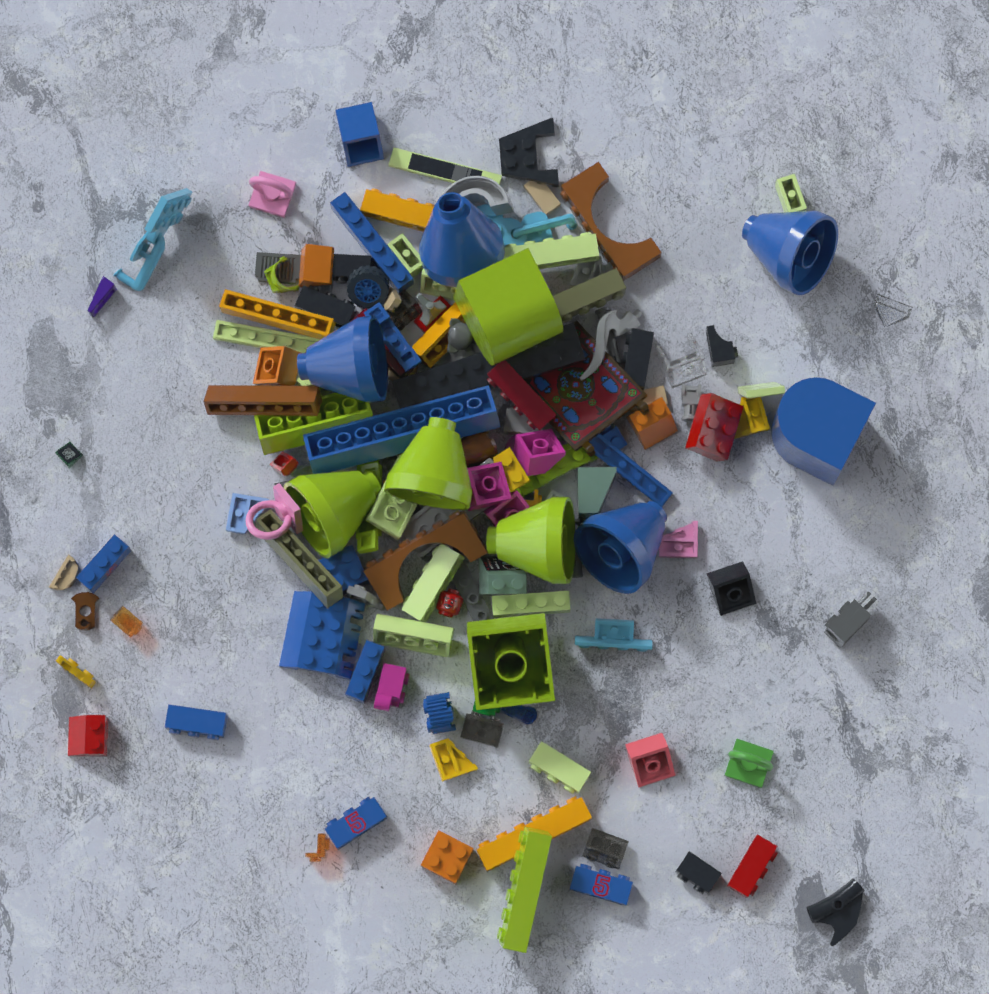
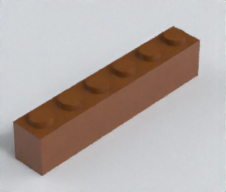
(262, 400)

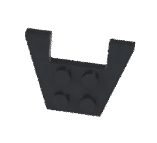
(519, 154)

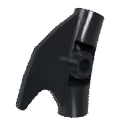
(842, 918)

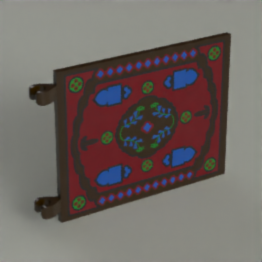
(589, 404)

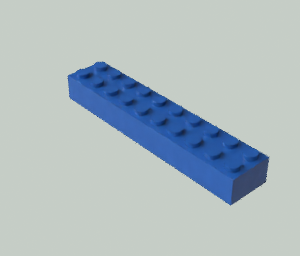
(393, 431)

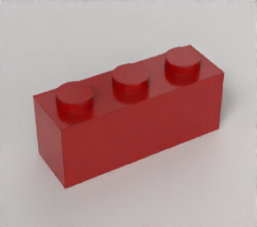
(752, 866)

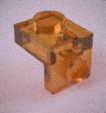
(127, 622)
(323, 844)

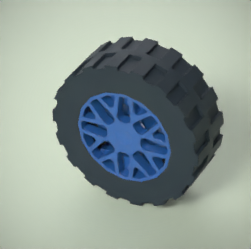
(367, 287)

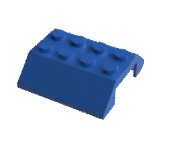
(321, 636)

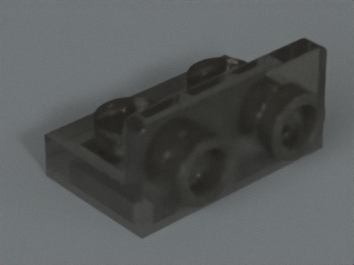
(406, 312)
(482, 729)
(605, 848)

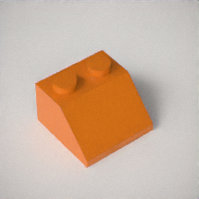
(276, 367)
(654, 425)

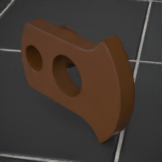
(85, 599)

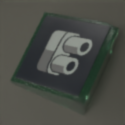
(69, 454)

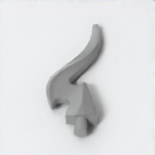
(619, 327)

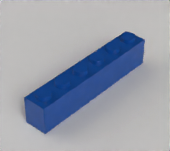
(371, 242)

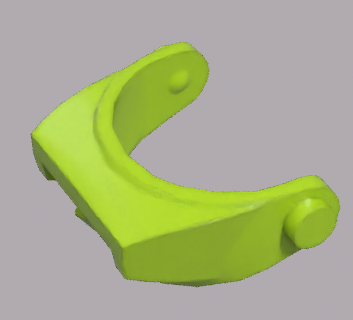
(274, 284)

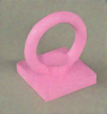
(271, 193)
(286, 510)

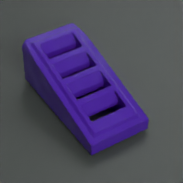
(102, 295)

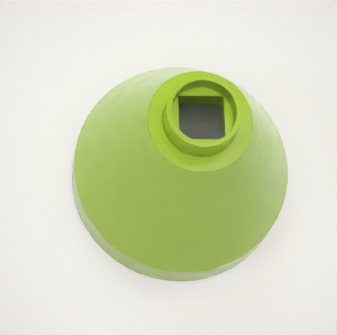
(432, 469)
(333, 506)
(538, 540)

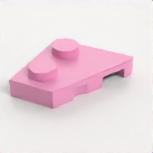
(680, 542)

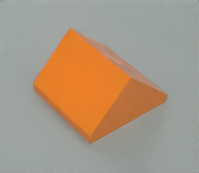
(316, 265)

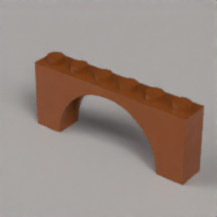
(625, 257)
(455, 531)

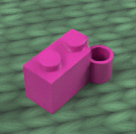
(391, 687)

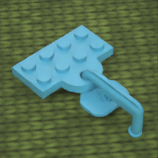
(164, 215)
(532, 228)

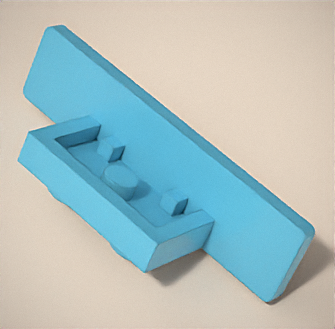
(614, 634)

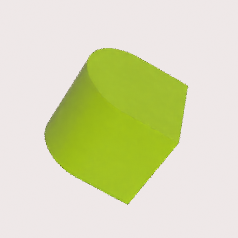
(508, 307)
(510, 661)

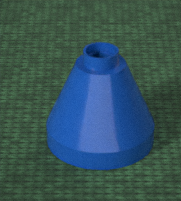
(459, 241)
(793, 246)
(349, 361)
(621, 545)

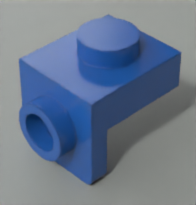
(614, 436)

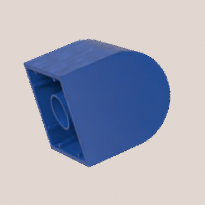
(819, 426)

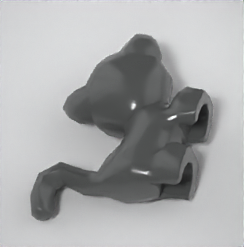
(460, 337)

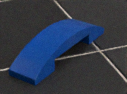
(394, 339)

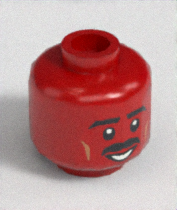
(449, 603)

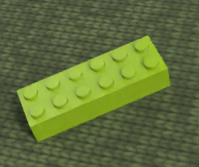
(287, 432)
(524, 890)

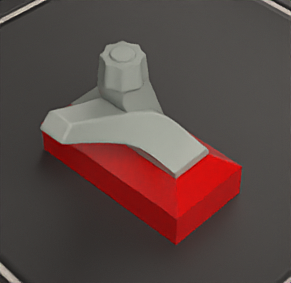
(431, 311)
(288, 465)

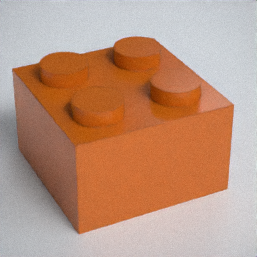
(447, 857)

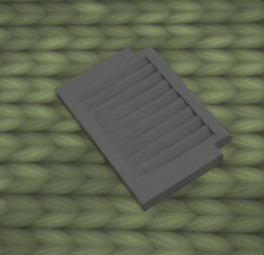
(285, 272)

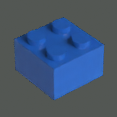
(346, 568)

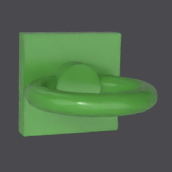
(749, 763)

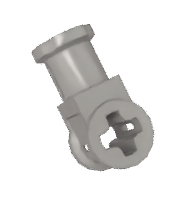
(690, 397)

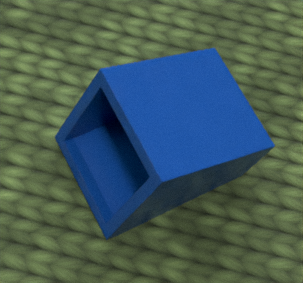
(359, 134)

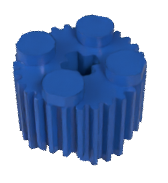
(439, 712)

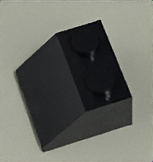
(731, 588)

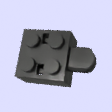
(849, 621)

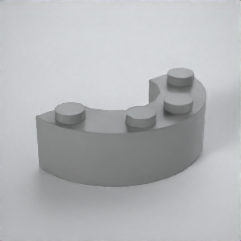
(483, 190)

